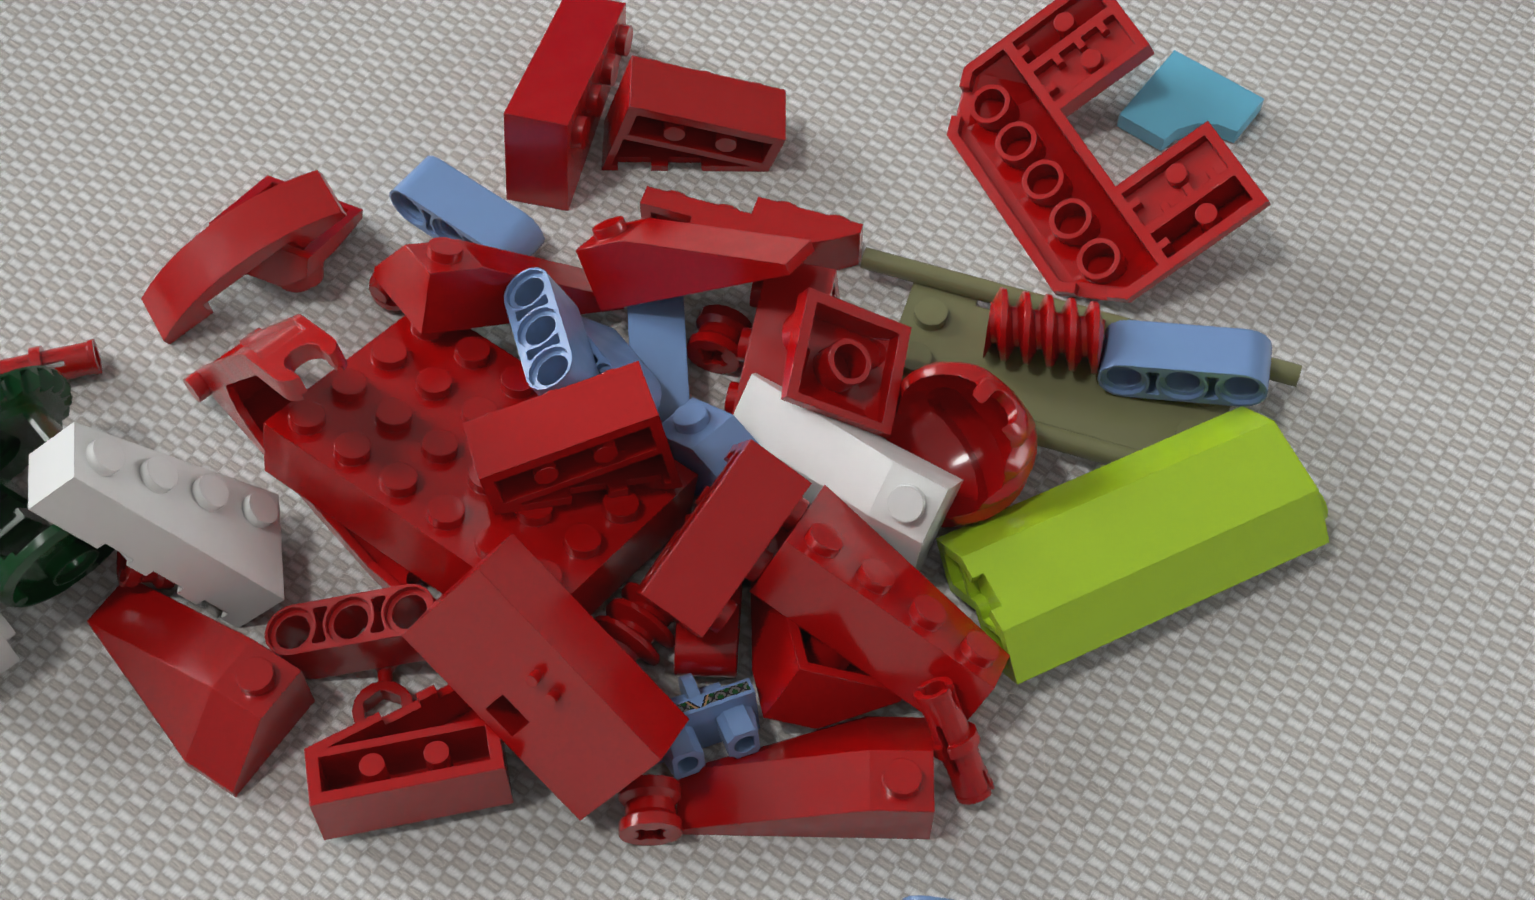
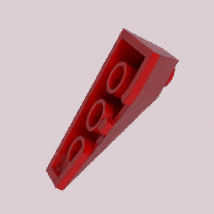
(833, 783)

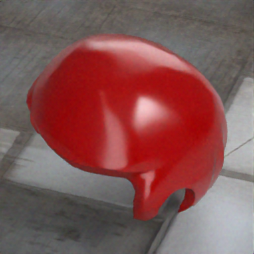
(971, 428)

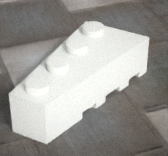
(164, 517)

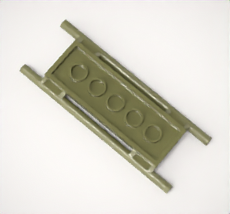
(1066, 405)

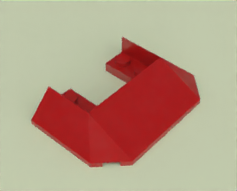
(1050, 186)

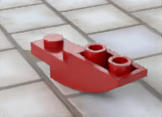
(834, 237)

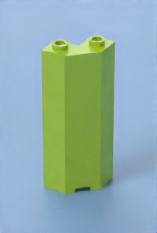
(1135, 540)

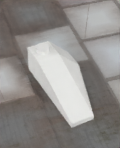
(878, 480)

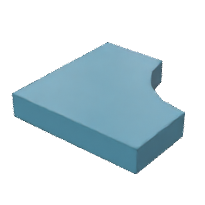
(1185, 97)

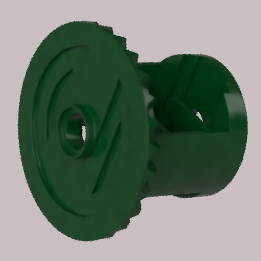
(34, 556)

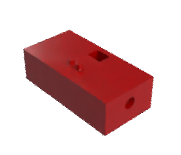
(547, 678)

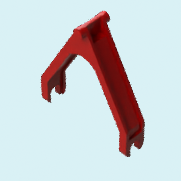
(258, 382)

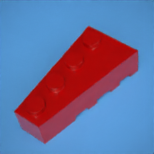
(876, 607)

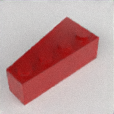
(562, 101)

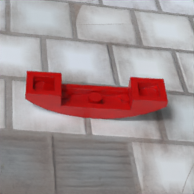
(234, 246)

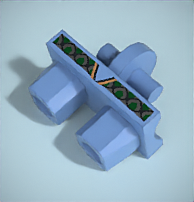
(714, 716)

